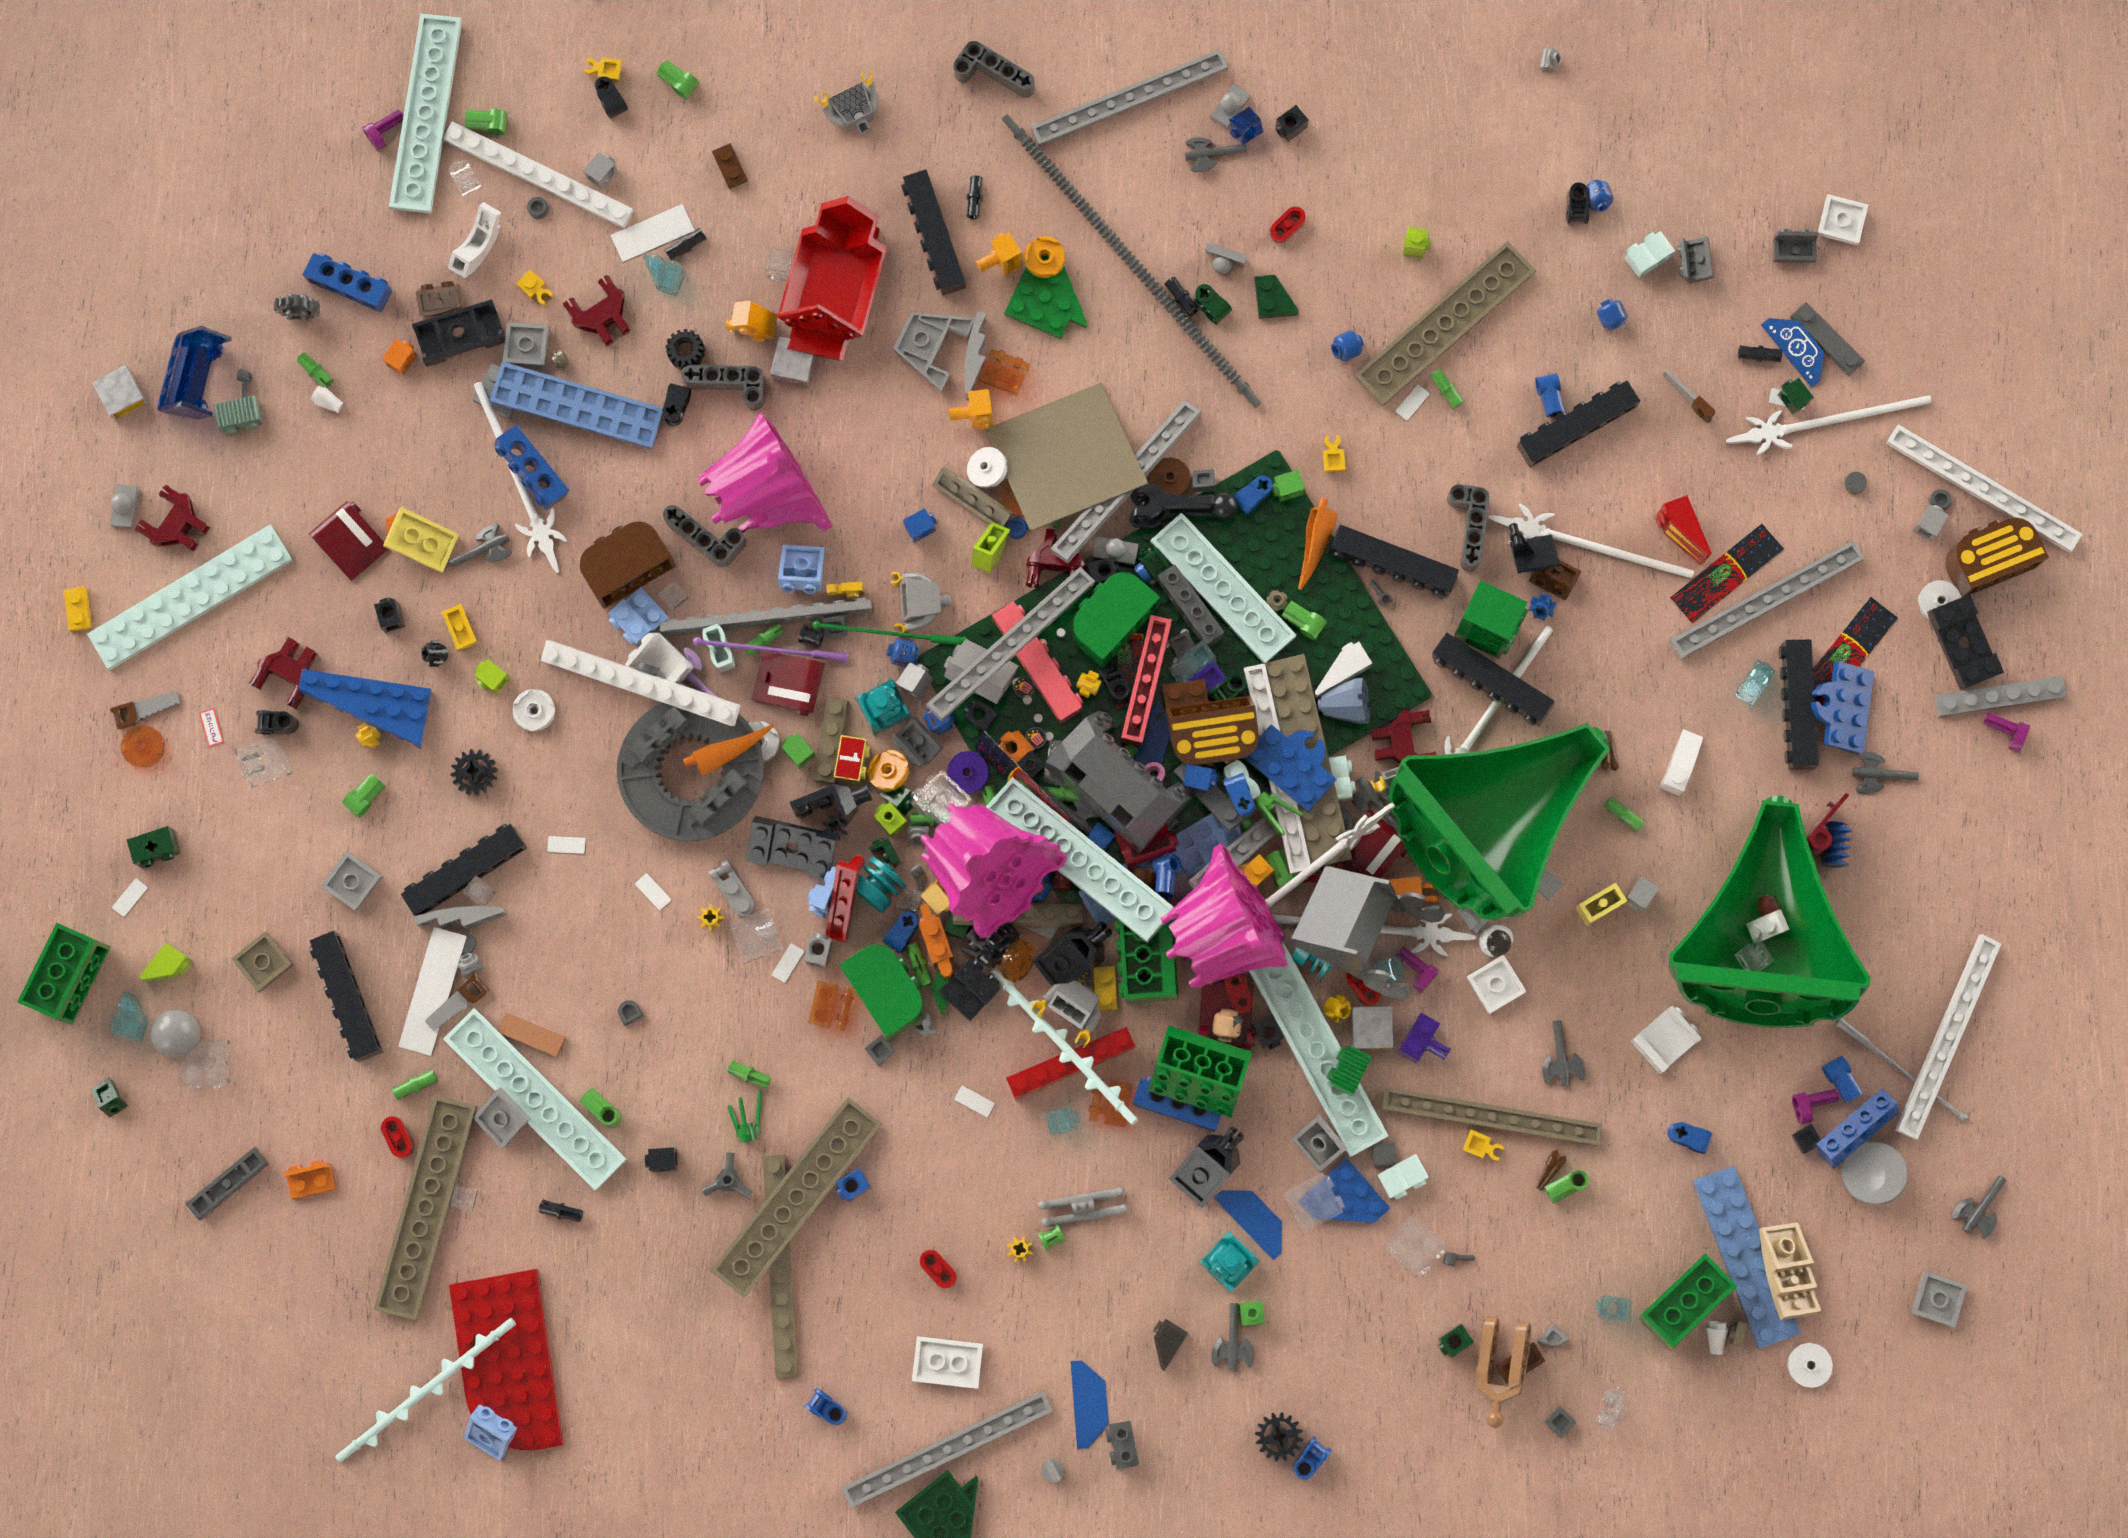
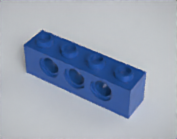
(316, 274)
(515, 439)
(1165, 1107)
(1857, 1128)

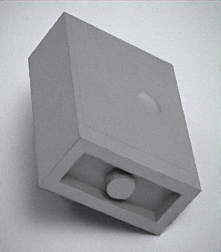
(965, 655)

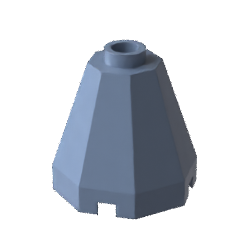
(1347, 702)

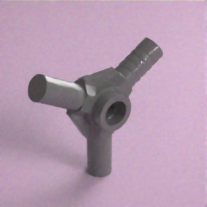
(728, 1180)

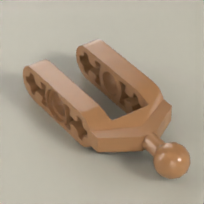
(1517, 1368)

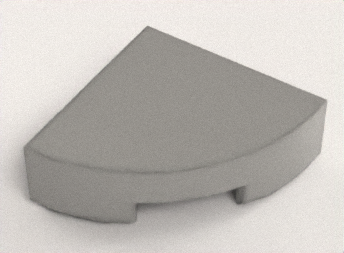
(1552, 1337)

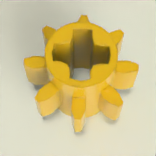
(1089, 684)
(368, 735)
(715, 922)
(1337, 1008)
(1014, 1252)

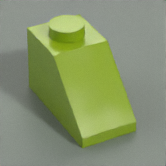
(990, 547)
(166, 964)

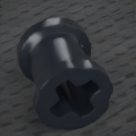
(811, 636)

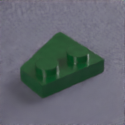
(1273, 298)

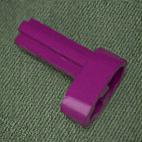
(374, 131)
(2017, 731)
(1426, 972)
(1802, 1103)

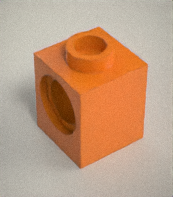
(400, 356)
(1022, 744)

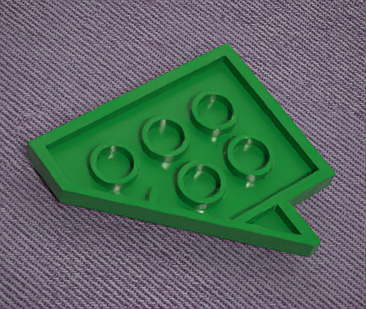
(1046, 303)

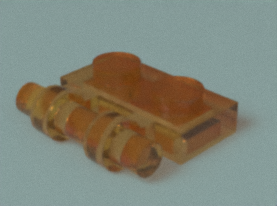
(1002, 377)
(824, 1003)
(1112, 1116)

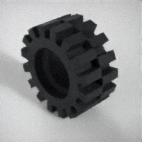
(677, 340)

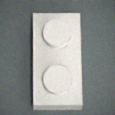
(1767, 926)

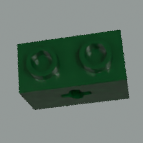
(141, 847)

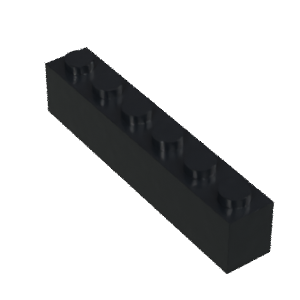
(934, 232)
(1578, 423)
(1393, 561)
(1493, 680)
(1798, 714)
(458, 873)
(345, 996)

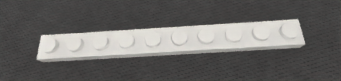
(538, 175)
(1982, 487)
(640, 683)
(1294, 838)
(1948, 1037)

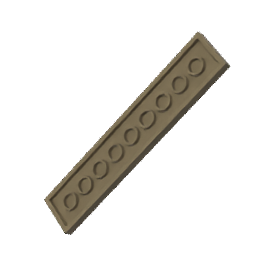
(1445, 323)
(1297, 712)
(795, 1197)
(425, 1208)

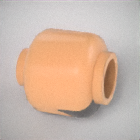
(1227, 1025)

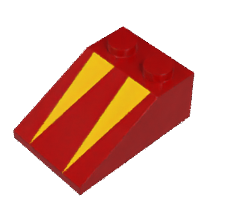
(1683, 528)

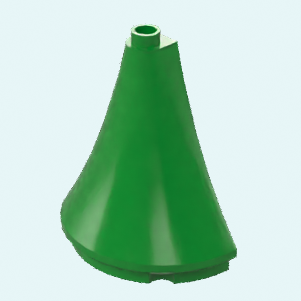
(1491, 816)
(1813, 963)

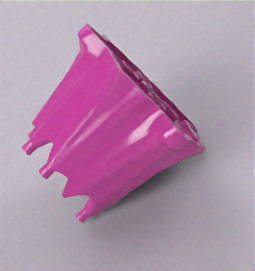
(762, 481)
(989, 866)
(1225, 925)

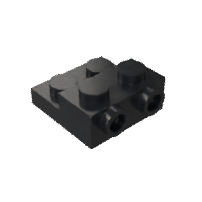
(969, 989)

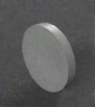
(1874, 1174)

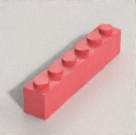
(1041, 668)
(1146, 681)

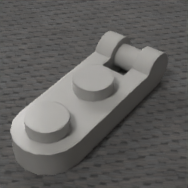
(733, 890)

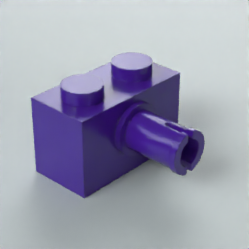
(1422, 1039)

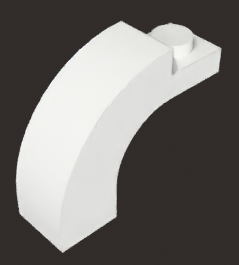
(479, 242)

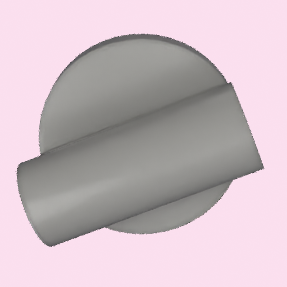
(1550, 59)
(915, 833)
(469, 964)
(926, 1028)
(1052, 1470)

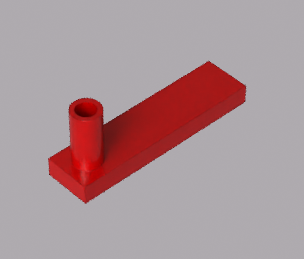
(843, 898)

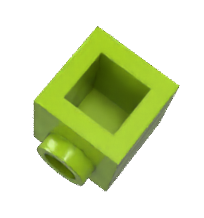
(1416, 242)
(491, 676)
(890, 819)

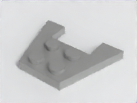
(923, 339)

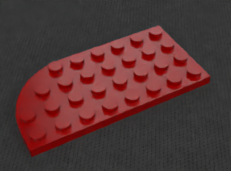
(516, 1370)

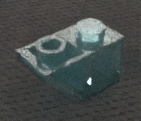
(666, 275)
(1192, 662)
(1755, 682)
(130, 1018)

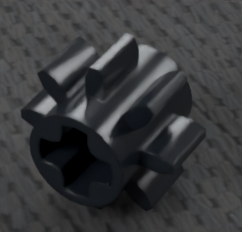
(434, 653)
(832, 822)

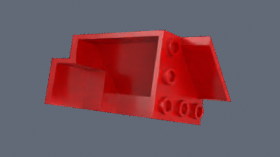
(833, 279)

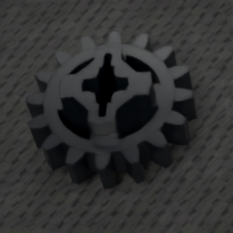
(464, 773)
(997, 945)
(1283, 1451)

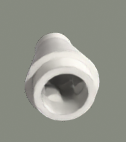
(324, 398)
(1717, 1336)

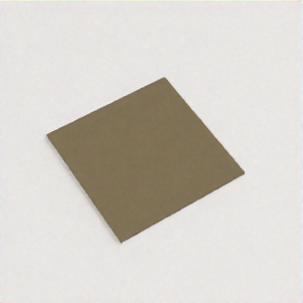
(1066, 456)

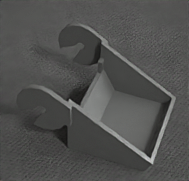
(1347, 919)

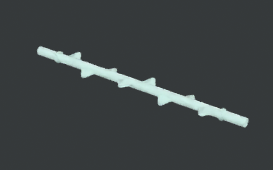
(1068, 1053)
(417, 1394)

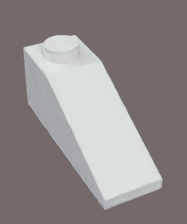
(1348, 665)
(1681, 763)

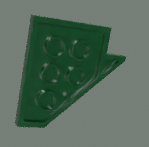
(941, 1509)

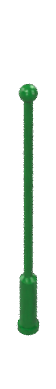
(934, 638)

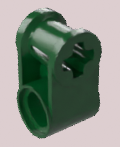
(1213, 306)
(1225, 690)

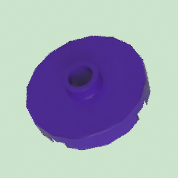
(979, 771)

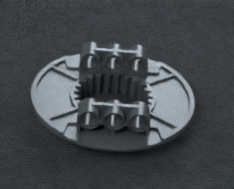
(655, 806)

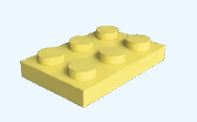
(421, 540)

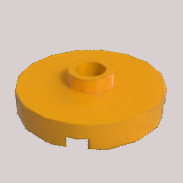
(1044, 247)
(882, 764)

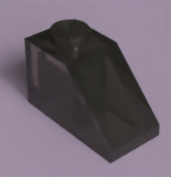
(1167, 1341)

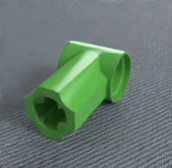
(681, 82)
(491, 121)
(1308, 623)
(360, 800)
(1281, 873)
(600, 1107)
(1565, 1187)

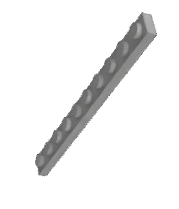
(1129, 98)
(1148, 458)
(1766, 599)
(758, 618)
(1010, 644)
(947, 1449)

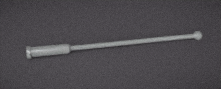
(1866, 1042)

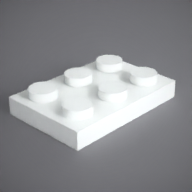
(947, 1362)

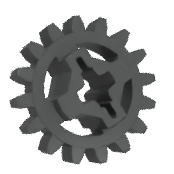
(296, 307)

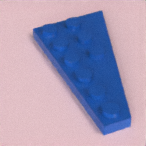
(381, 704)

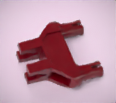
(601, 314)
(176, 524)
(1044, 559)
(286, 667)
(1400, 736)

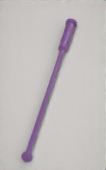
(815, 654)

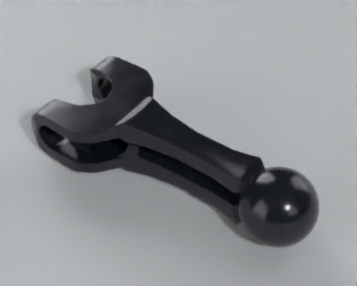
(1166, 506)

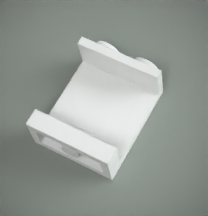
(661, 654)
(1666, 1039)

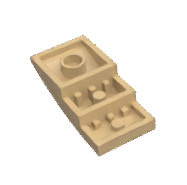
(1789, 1271)

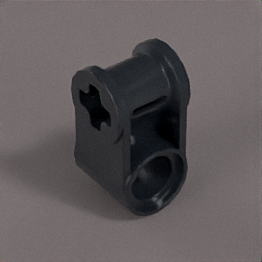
(610, 99)
(1577, 208)
(676, 401)
(1114, 679)
(271, 723)

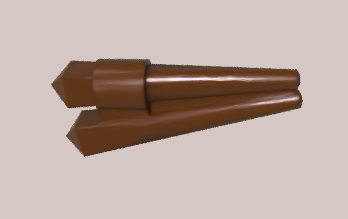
(1610, 757)
(1551, 1168)

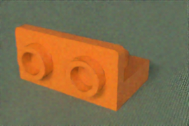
(310, 1180)

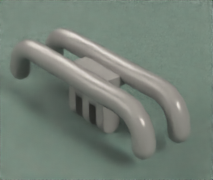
(1083, 1207)

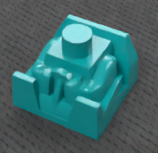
(882, 707)
(1229, 1261)

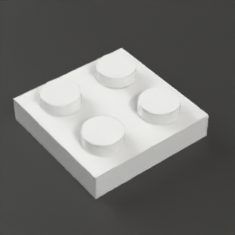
(1842, 219)
(1496, 984)

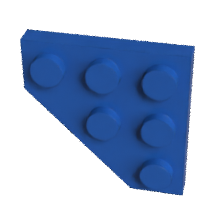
(1359, 1197)

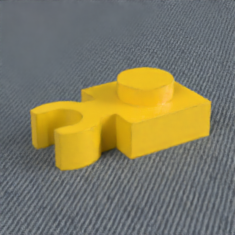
(607, 67)
(533, 286)
(1333, 457)
(850, 589)
(1478, 1145)

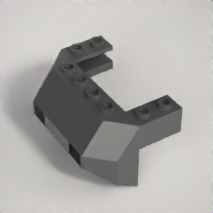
(1114, 783)

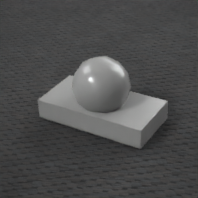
(1230, 105)
(1224, 258)
(124, 506)
(1119, 550)

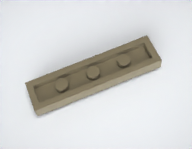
(971, 497)
(829, 740)

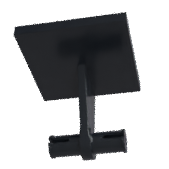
(1532, 553)

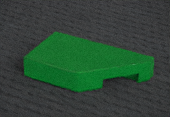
(938, 983)

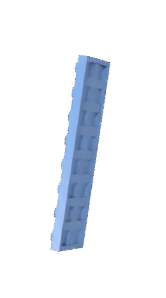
(576, 405)
(1194, 851)
(1741, 1252)

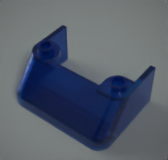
(188, 372)

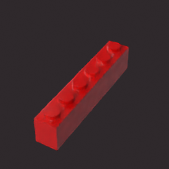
(1053, 1070)

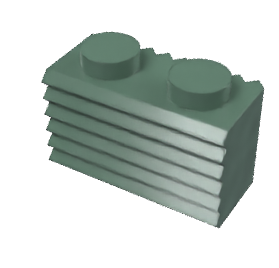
(238, 415)

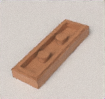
(531, 1034)

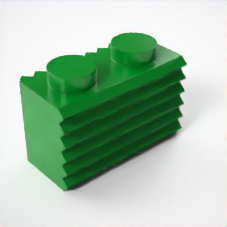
(1348, 1070)

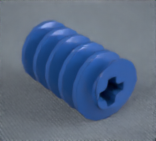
(1835, 852)

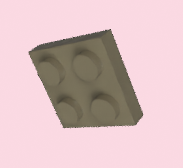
(262, 961)

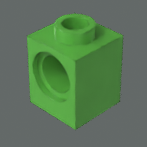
(1288, 485)
(797, 750)
(1251, 1313)

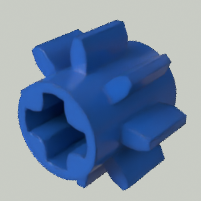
(1542, 606)

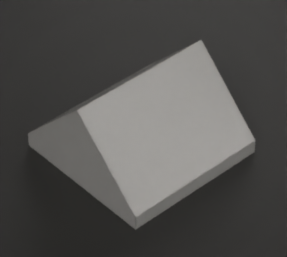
(1319, 1143)

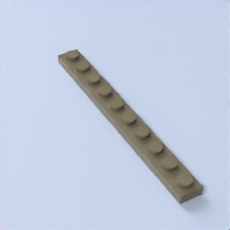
(1491, 1116)
(781, 1285)

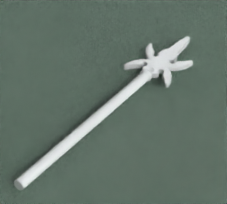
(1770, 432)
(1532, 528)
(540, 531)
(1464, 748)
(1352, 837)
(1429, 933)

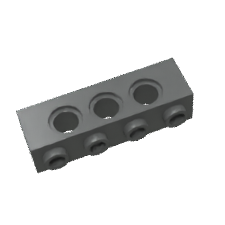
(1190, 606)

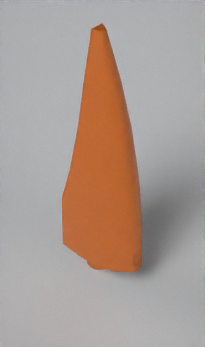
(1318, 532)
(718, 754)

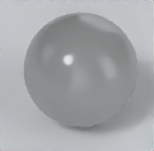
(175, 1033)

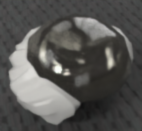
(1495, 940)

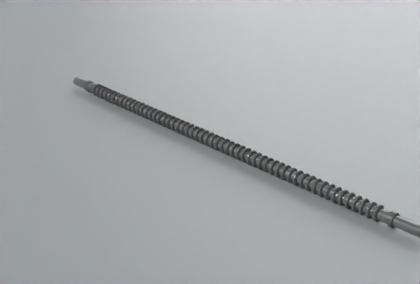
(1242, 387)

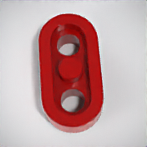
(1286, 225)
(1360, 989)
(1237, 992)
(396, 1138)
(937, 1269)

